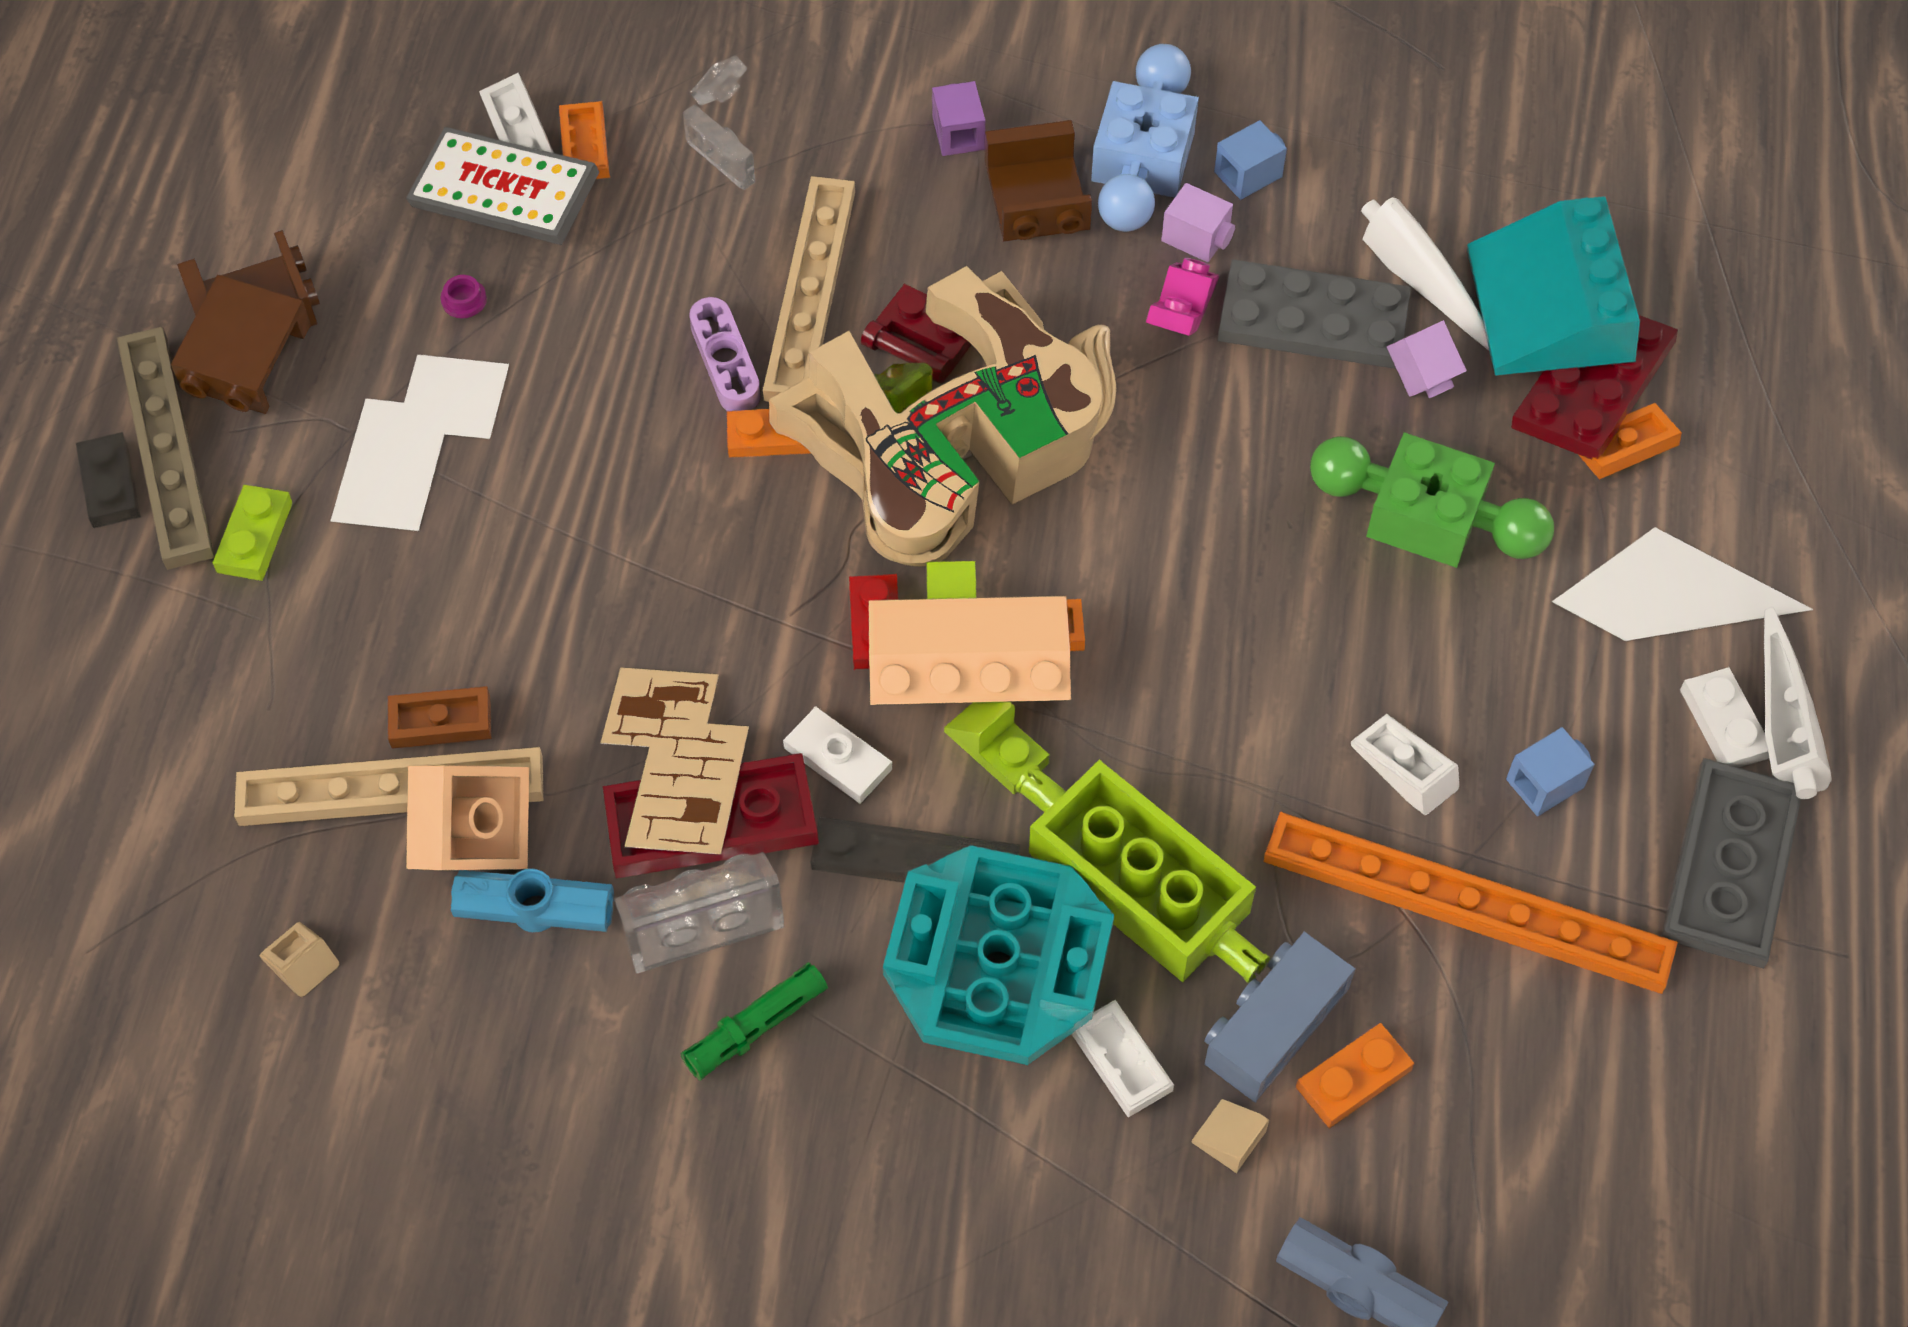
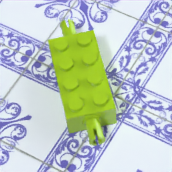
(1146, 869)

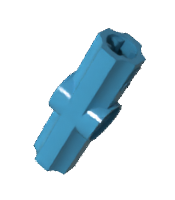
(501, 899)

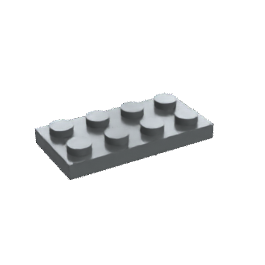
(1313, 313)

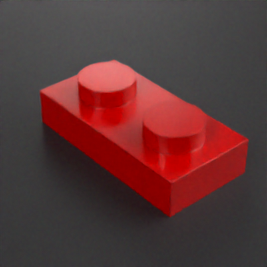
(861, 591)

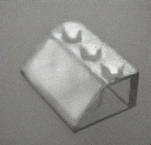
(700, 911)

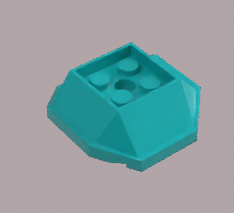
(985, 905)

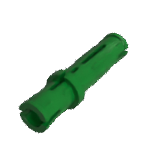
(738, 1032)

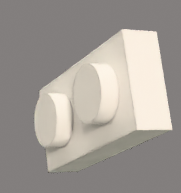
(1725, 718)

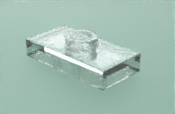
(719, 147)

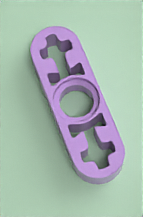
(727, 337)

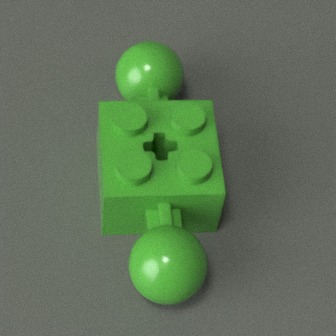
(1431, 499)

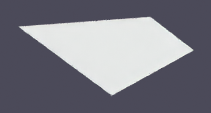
(1668, 589)

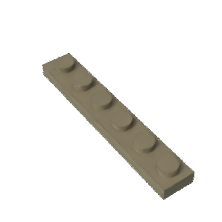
(165, 449)

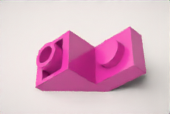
(1184, 297)

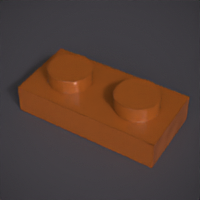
(439, 717)

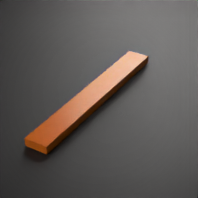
(1471, 902)

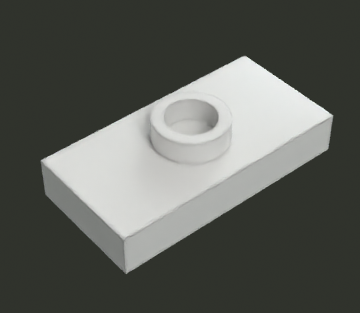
(838, 755)
(1123, 1059)

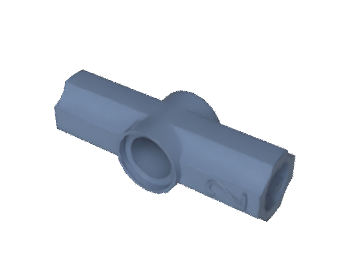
(1358, 1279)

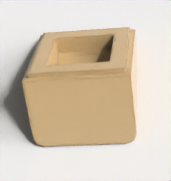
(300, 959)
(1231, 1134)

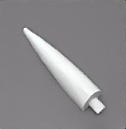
(1416, 259)
(1791, 721)

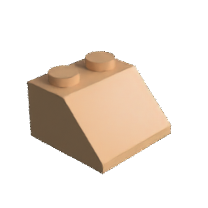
(467, 817)

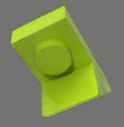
(996, 742)

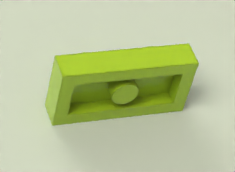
(252, 532)

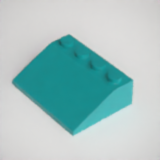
(1555, 290)

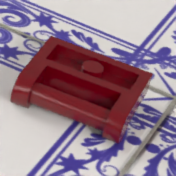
(908, 318)

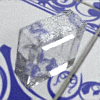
(719, 81)

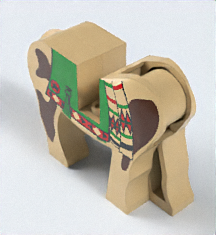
(1021, 416)

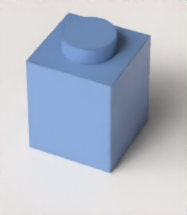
(1250, 159)
(1550, 771)

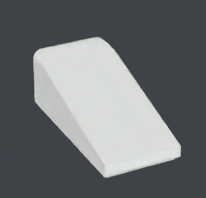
(1408, 764)

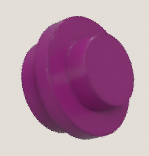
(463, 296)

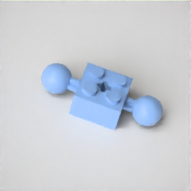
(1144, 138)

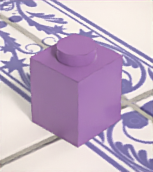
(958, 118)

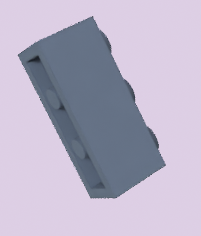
(1277, 1015)

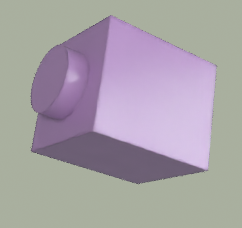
(1198, 223)
(1427, 360)

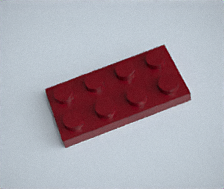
(1586, 405)
(767, 815)

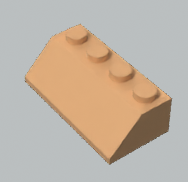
(969, 650)

